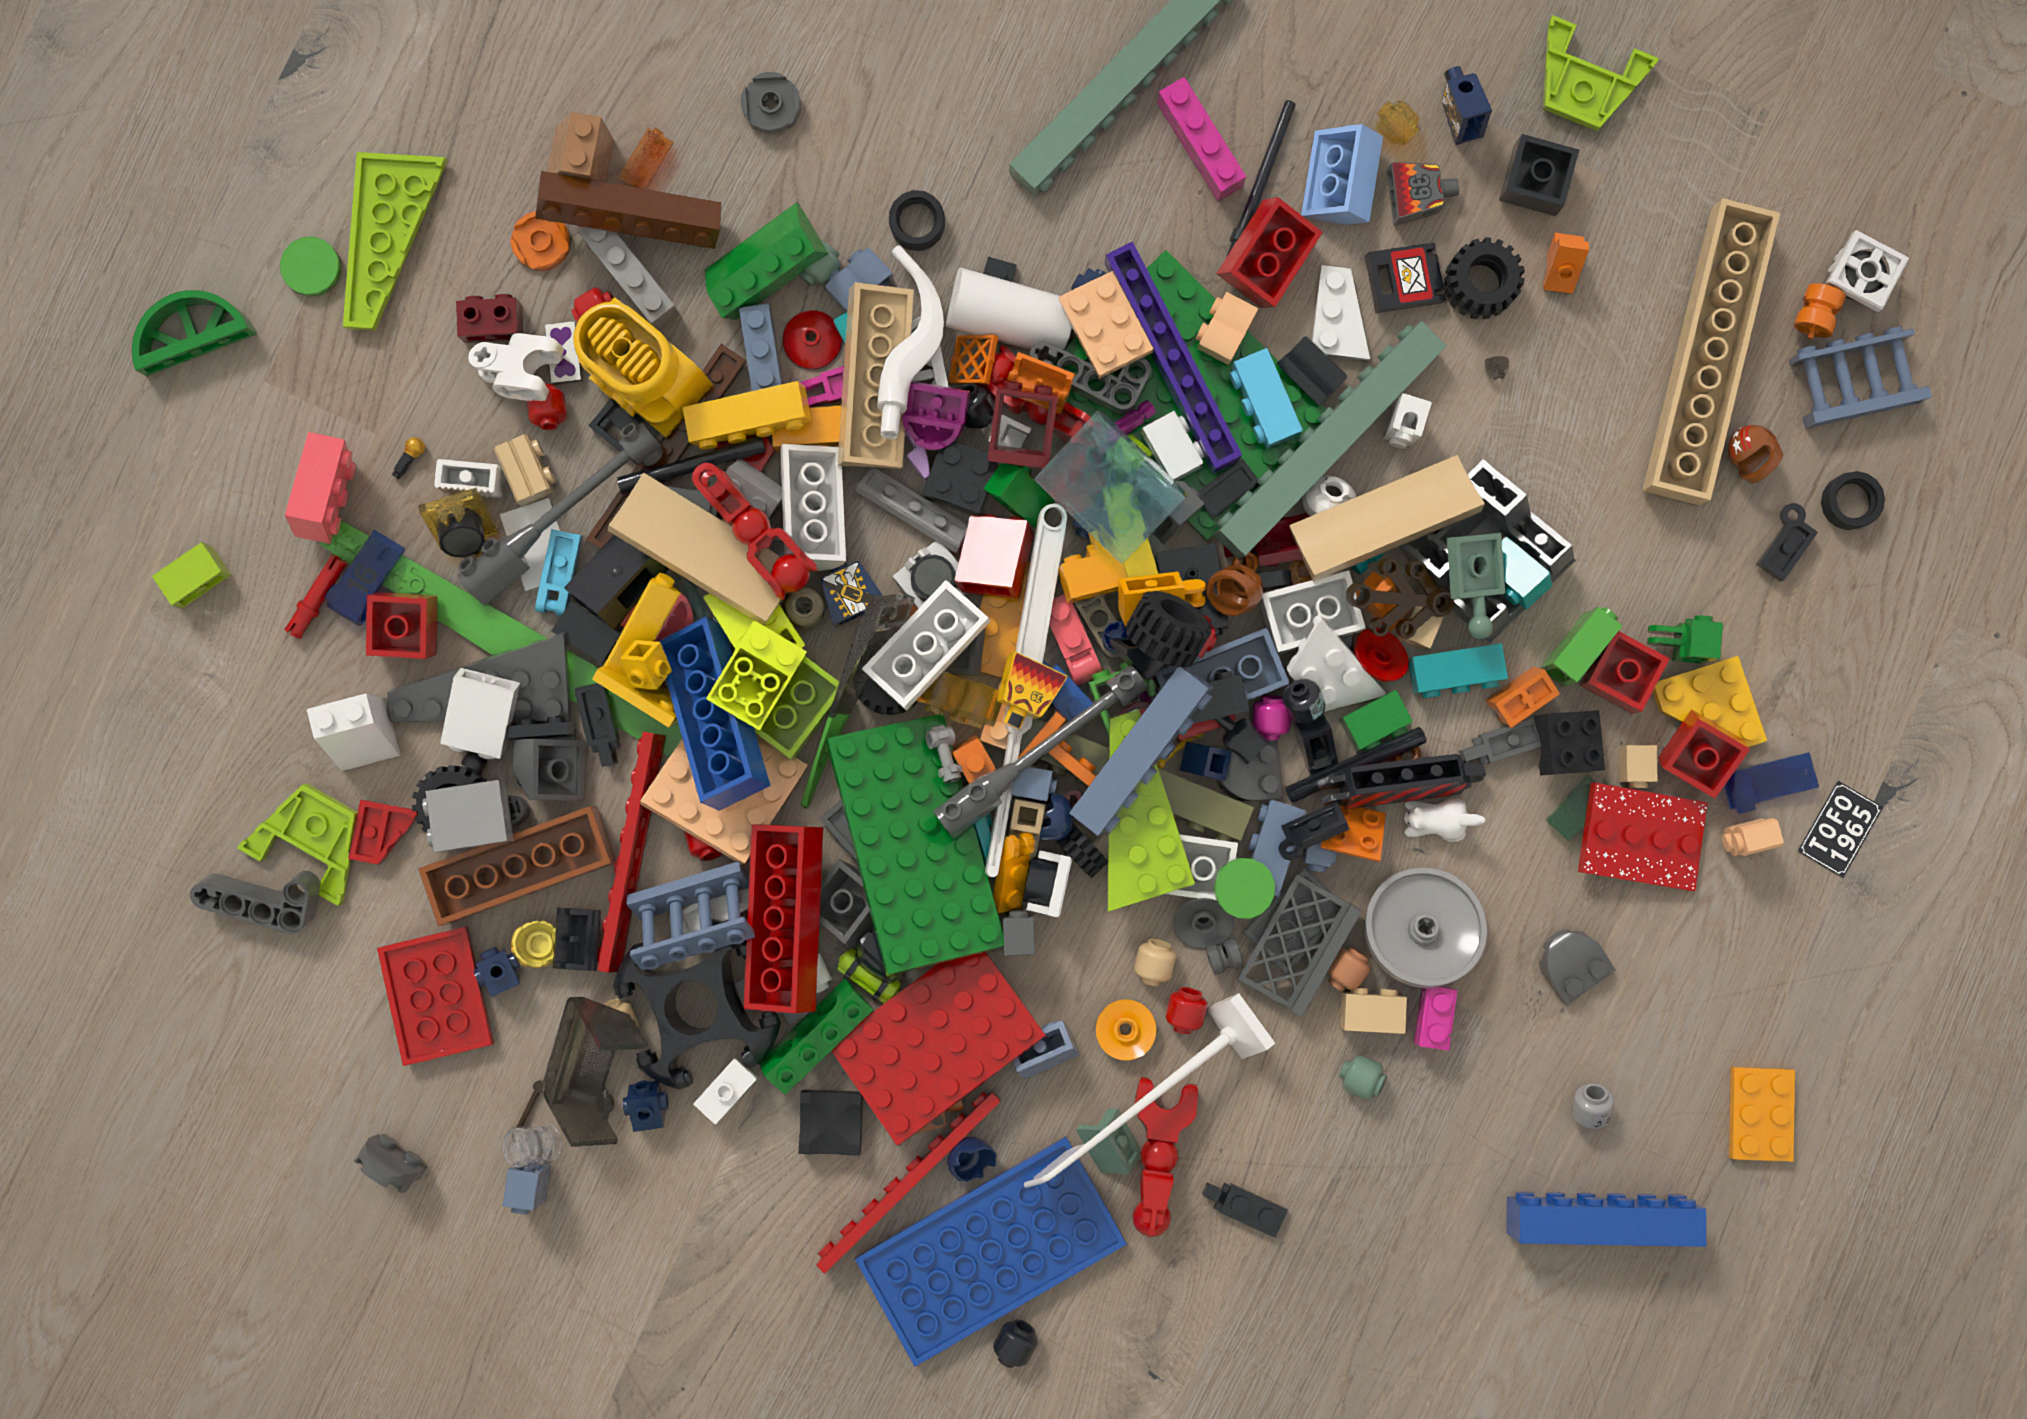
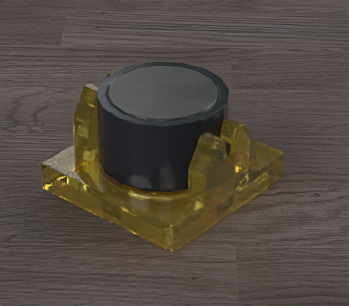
(459, 529)

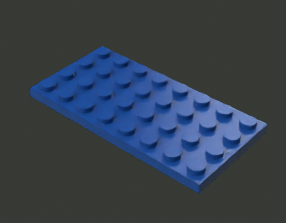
(989, 1253)

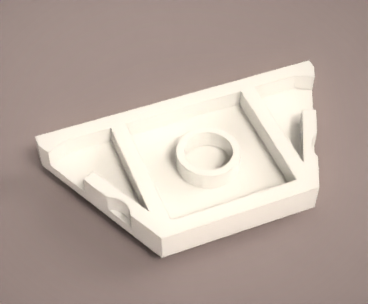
(1333, 668)

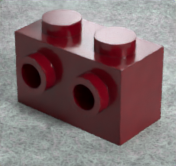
(488, 318)

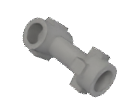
(940, 738)

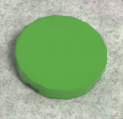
(310, 266)
(1244, 887)

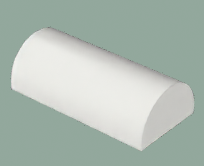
(1006, 309)
(814, 503)
(926, 645)
(1205, 860)

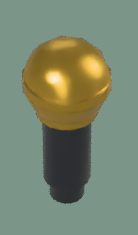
(413, 448)

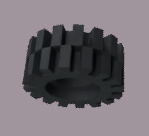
(1083, 852)

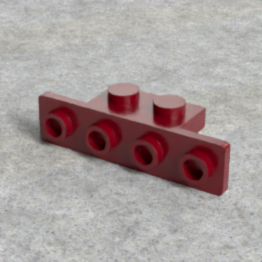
(1277, 544)

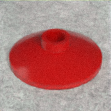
(816, 353)
(1381, 656)

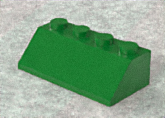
(763, 263)

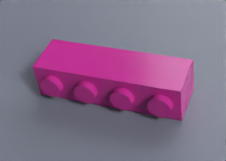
(1201, 139)

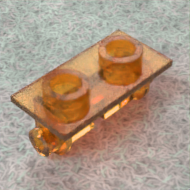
(646, 158)

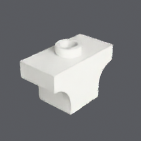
(725, 1091)

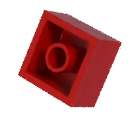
(401, 625)
(1625, 673)
(1703, 753)

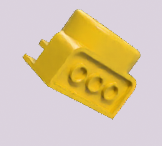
(647, 380)

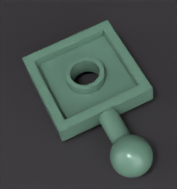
(1468, 583)

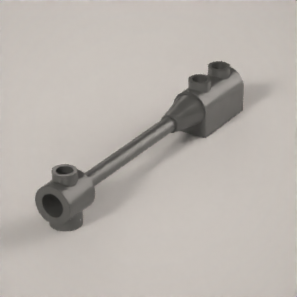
(505, 560)
(985, 792)

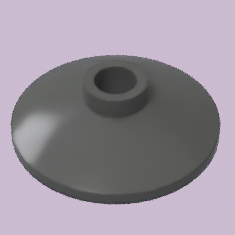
(1202, 931)

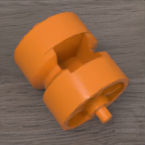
(1821, 306)

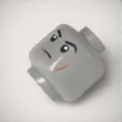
(1592, 1106)

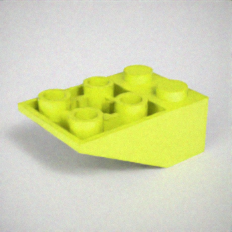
(736, 623)
(756, 675)

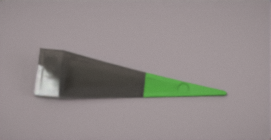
(882, 620)

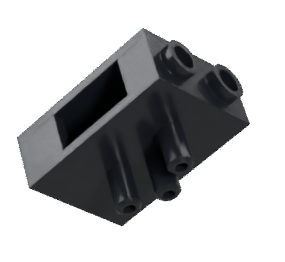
(1192, 564)
(614, 580)

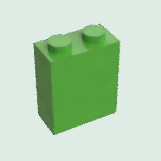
(1581, 646)

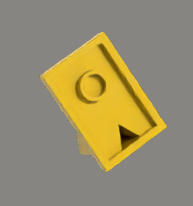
(643, 625)

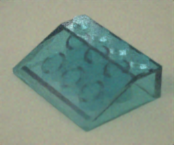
(1111, 486)

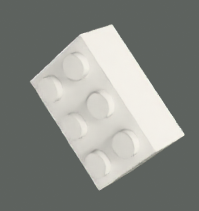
(1292, 609)

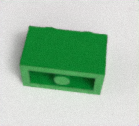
(1018, 492)
(1376, 720)

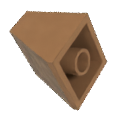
(581, 147)

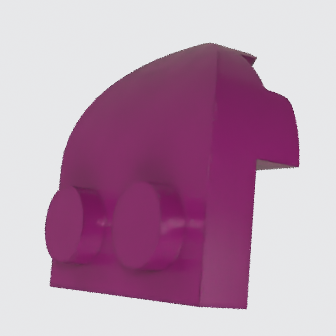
(935, 414)

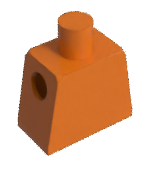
(972, 758)

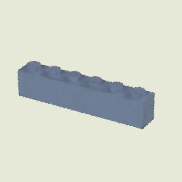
(1141, 750)

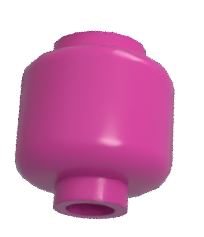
(1271, 717)

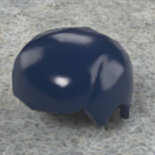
(1059, 820)
(970, 1158)

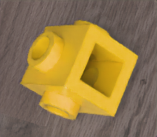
(646, 664)

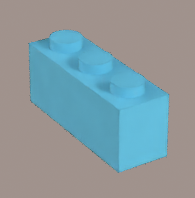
(1265, 399)

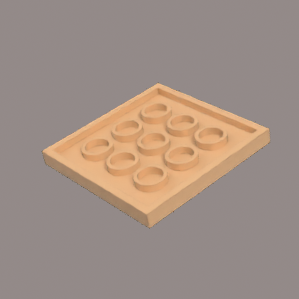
(730, 829)

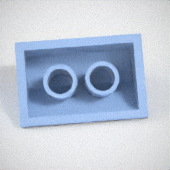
(1342, 174)

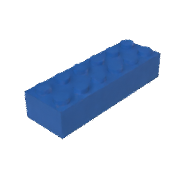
(717, 744)
(1606, 1220)

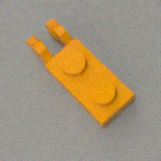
(1013, 872)

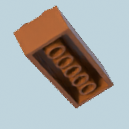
(515, 869)

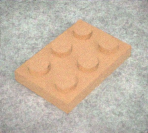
(1105, 324)

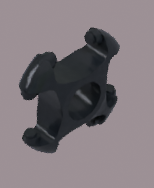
(679, 1036)

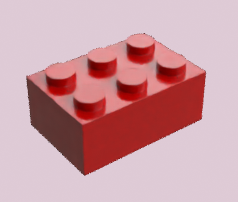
(1269, 252)

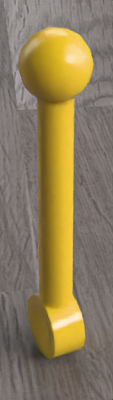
(1161, 763)

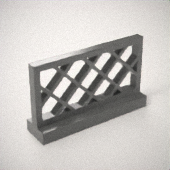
(1322, 958)

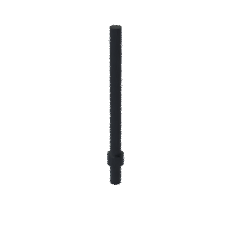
(1264, 171)

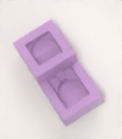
(918, 459)

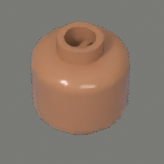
(1349, 969)

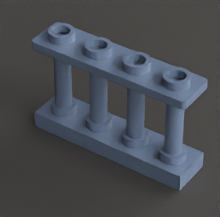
(1851, 406)
(685, 892)

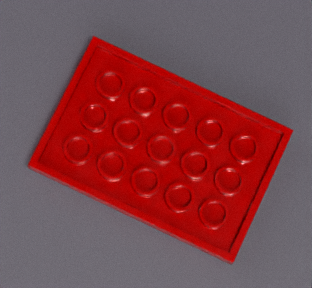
(936, 1043)

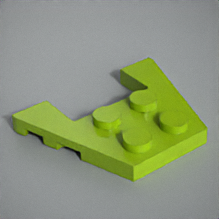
(1582, 89)
(315, 826)

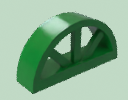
(196, 344)

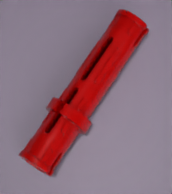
(309, 606)

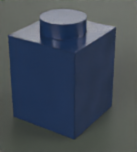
(1205, 760)

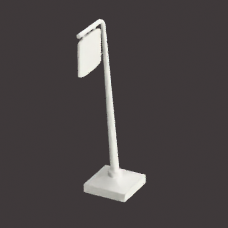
(1238, 1028)

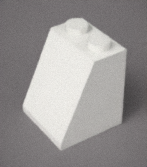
(355, 731)

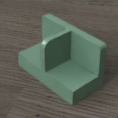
(1117, 1151)

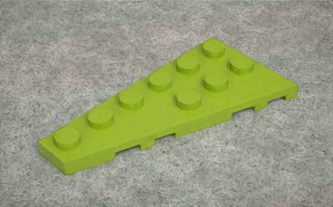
(1145, 845)

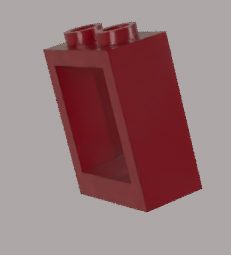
(1015, 455)

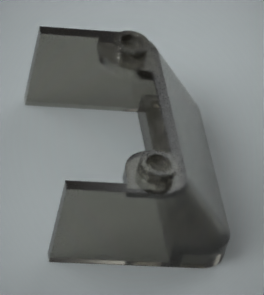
(580, 1067)

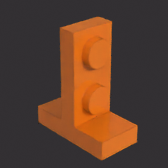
(1081, 767)

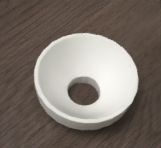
(1318, 499)

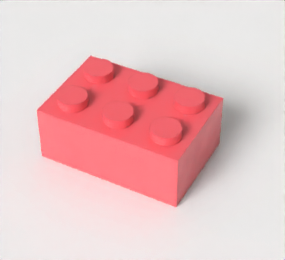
(320, 488)

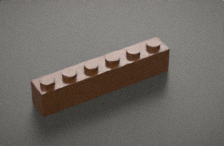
(628, 210)

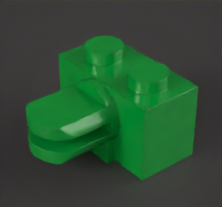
(1693, 641)

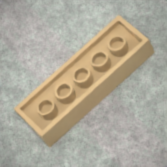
(876, 324)
(1386, 518)
(695, 547)

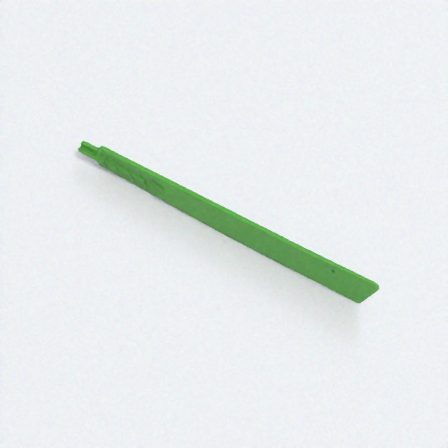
(494, 629)

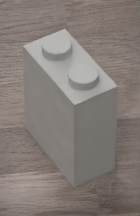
(468, 816)

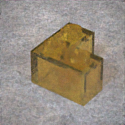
(965, 700)

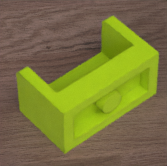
(191, 575)

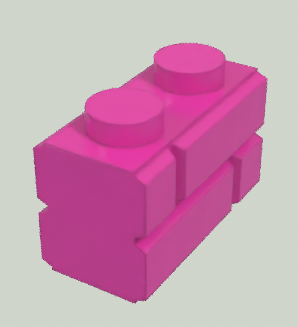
(1435, 1017)

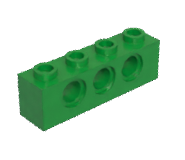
(815, 1036)

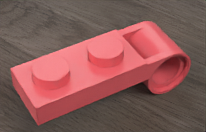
(1073, 641)

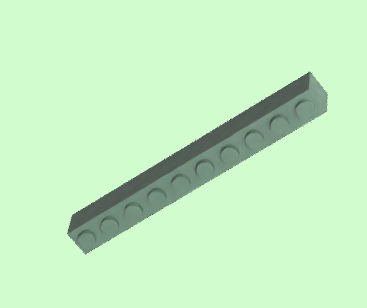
(1111, 91)
(1329, 440)

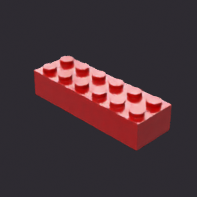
(784, 918)

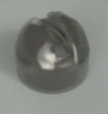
(1497, 367)

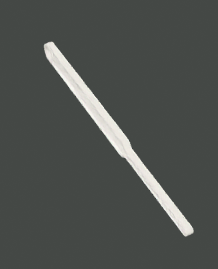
(1030, 643)

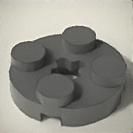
(758, 91)

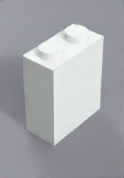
(479, 713)

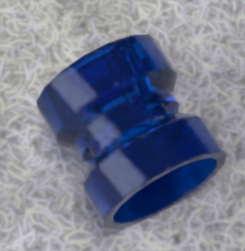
(1112, 631)

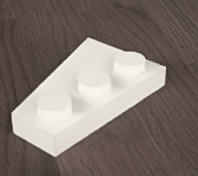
(1337, 316)

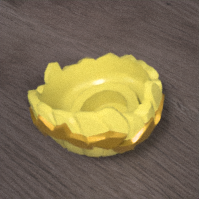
(534, 944)

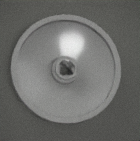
(1439, 905)

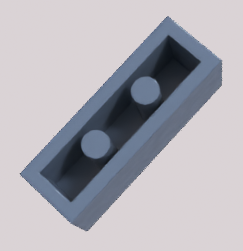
(761, 346)
(1269, 836)

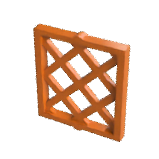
(988, 359)

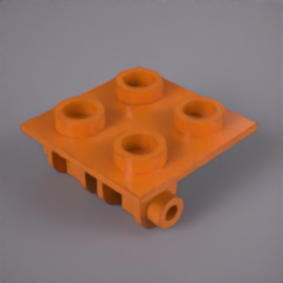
(1364, 836)

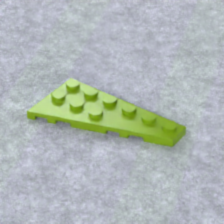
(386, 215)

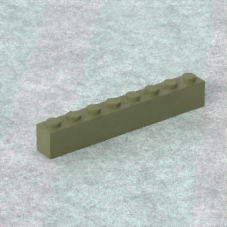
(1187, 799)

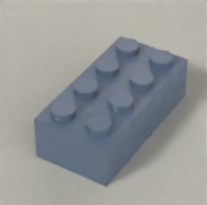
(1249, 656)

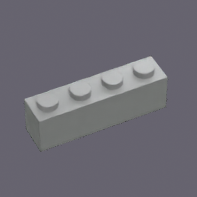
(630, 275)

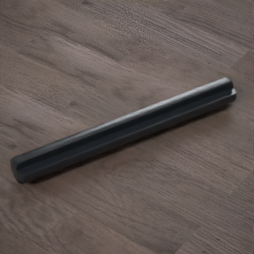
(1371, 756)

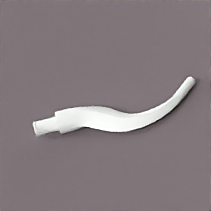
(910, 354)

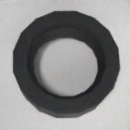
(910, 198)
(1870, 486)

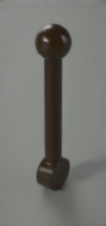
(538, 1087)

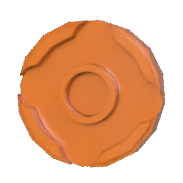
(540, 243)

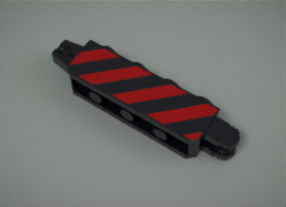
(1402, 781)

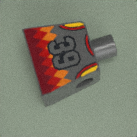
(1417, 190)

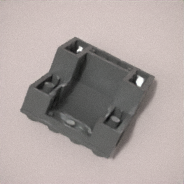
(1505, 513)

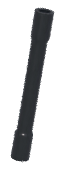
(741, 450)

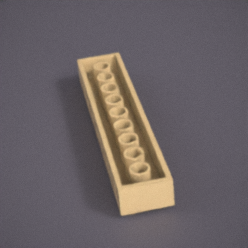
(1711, 352)

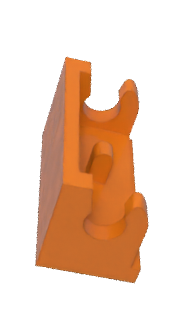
(1036, 372)
(1523, 696)

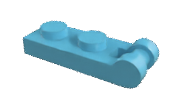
(558, 571)

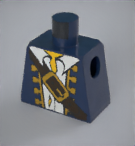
(1465, 106)
(848, 592)

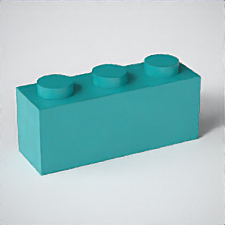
(1458, 670)

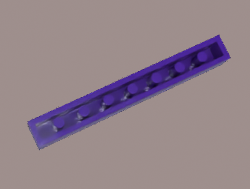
(1174, 359)

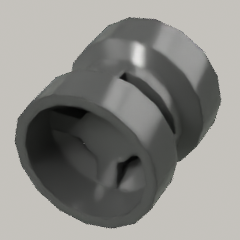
(518, 809)
(1217, 958)

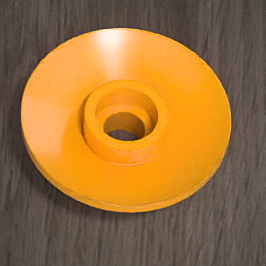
(1130, 1045)

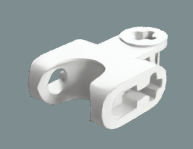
(514, 365)

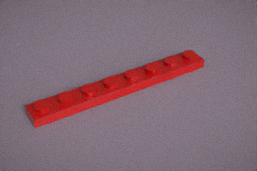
(629, 861)
(897, 1189)

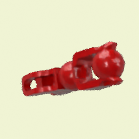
(1065, 424)
(753, 529)
(1160, 1156)

